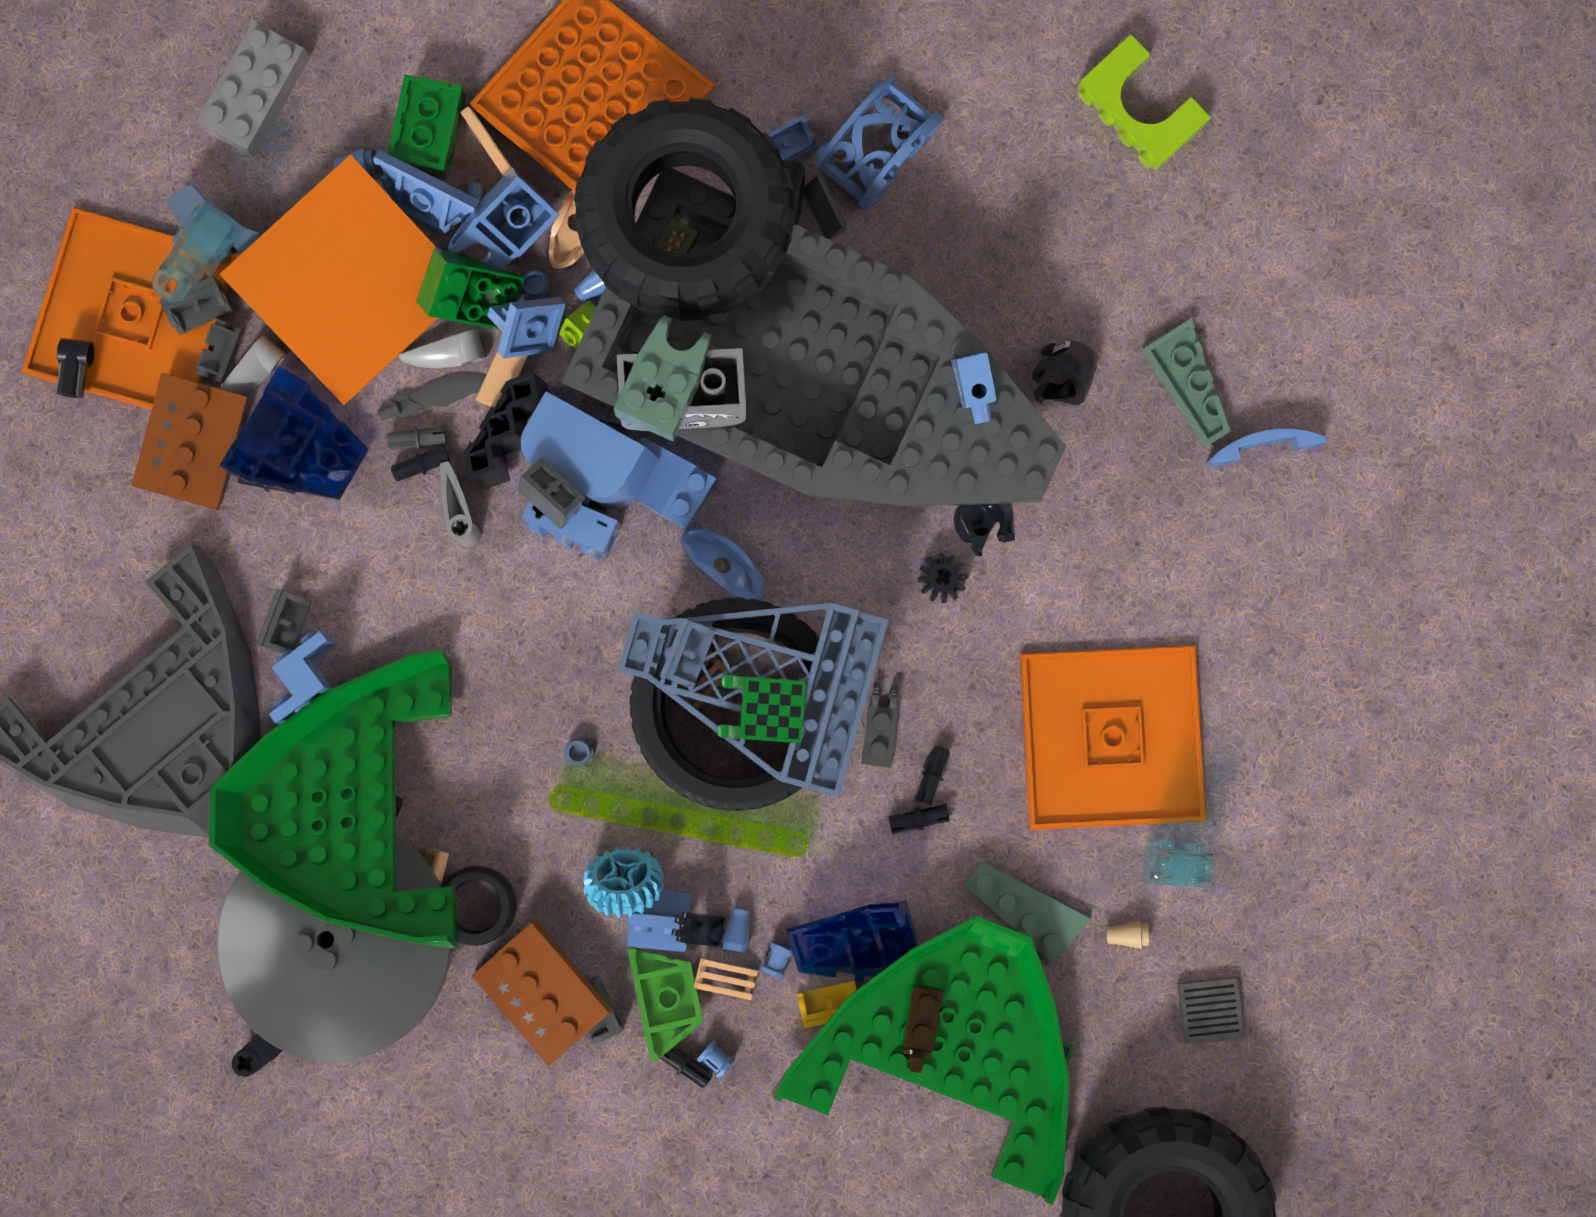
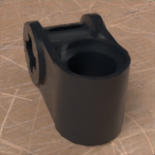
(259, 1050)

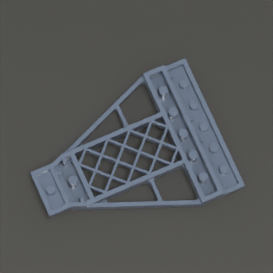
(833, 692)

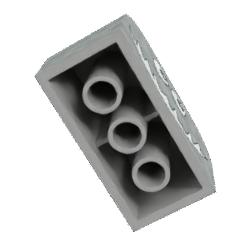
(720, 391)

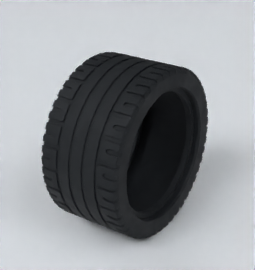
(657, 745)

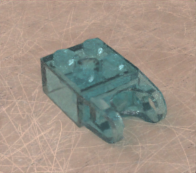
(196, 251)
(1177, 866)

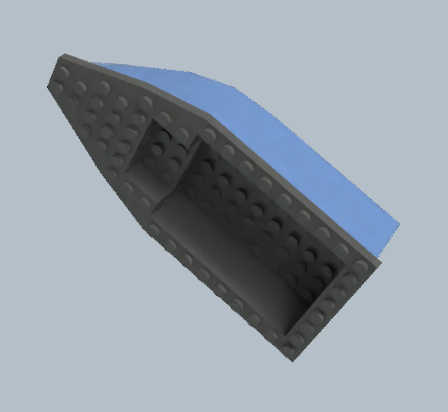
(839, 375)

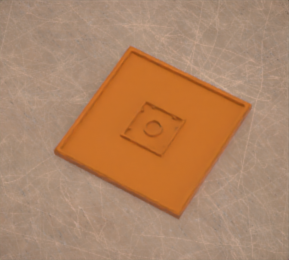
(339, 279)
(107, 297)
(1112, 737)

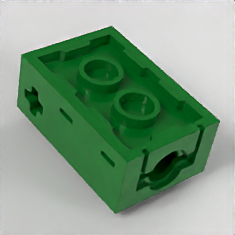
(427, 124)

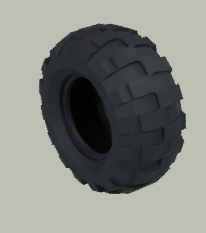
(671, 137)
(1163, 1142)

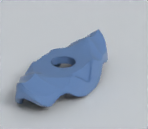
(707, 547)

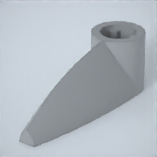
(448, 352)
(255, 366)
(456, 508)

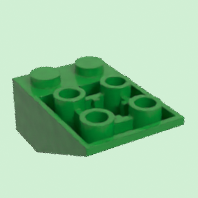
(465, 288)

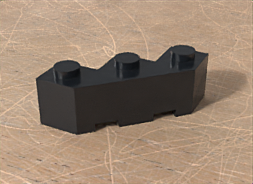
(503, 430)

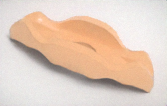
(564, 242)

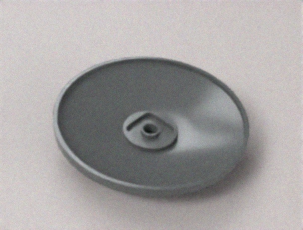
(319, 998)

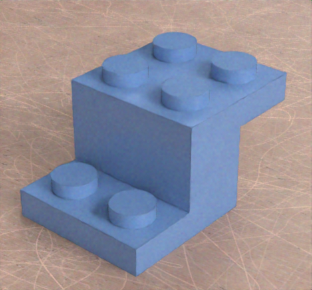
(301, 674)

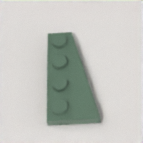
(1184, 373)
(1028, 910)

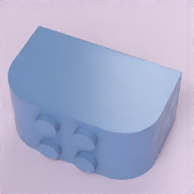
(587, 453)

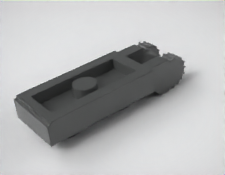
(880, 729)

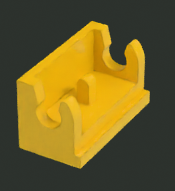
(821, 1003)

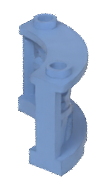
(920, 128)

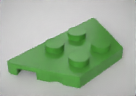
(665, 999)

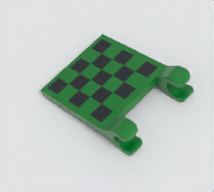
(769, 709)

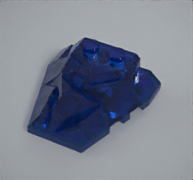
(295, 442)

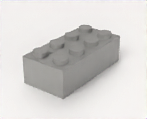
(253, 89)

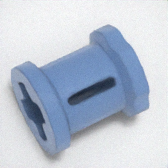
(777, 960)
(715, 1059)

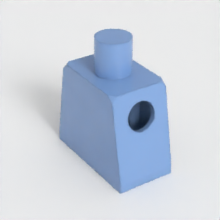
(971, 371)

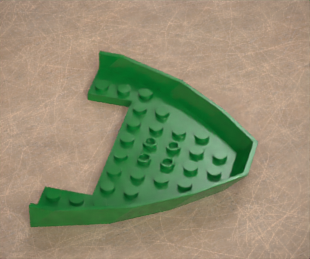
(317, 805)
(991, 1049)

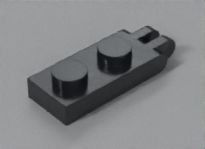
(699, 929)

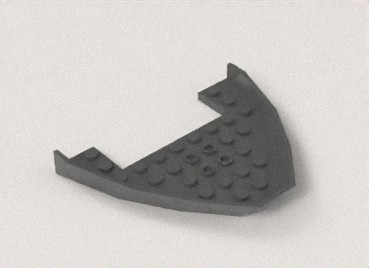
(162, 729)

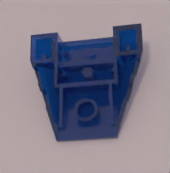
(855, 940)

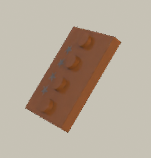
(188, 440)
(542, 992)

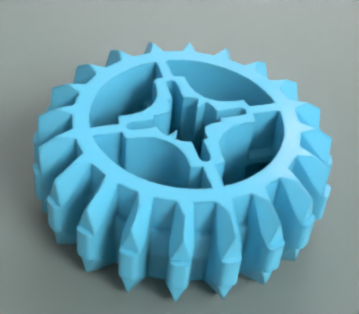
(623, 882)

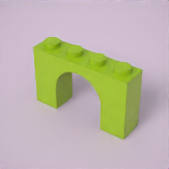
(1153, 142)

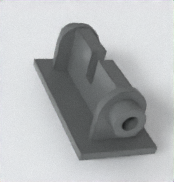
(215, 363)

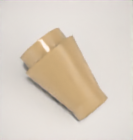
(1129, 934)

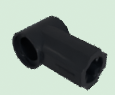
(74, 360)

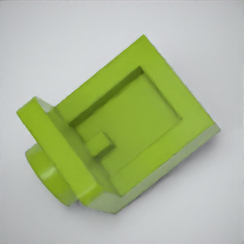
(576, 324)

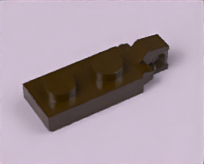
(921, 1025)

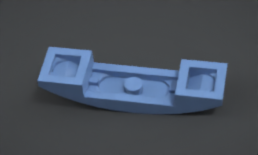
(1299, 440)

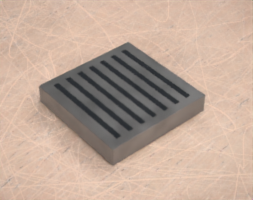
(1210, 1010)

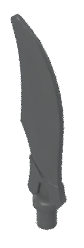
(435, 394)

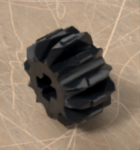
(932, 575)

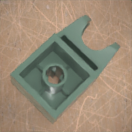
(664, 371)

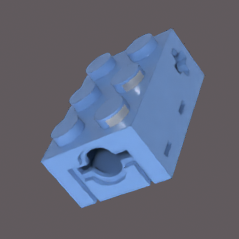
(587, 529)

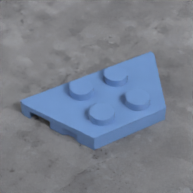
(423, 196)

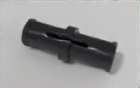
(919, 818)

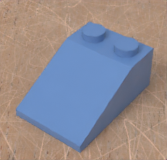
(675, 487)

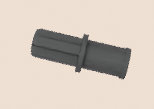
(416, 438)

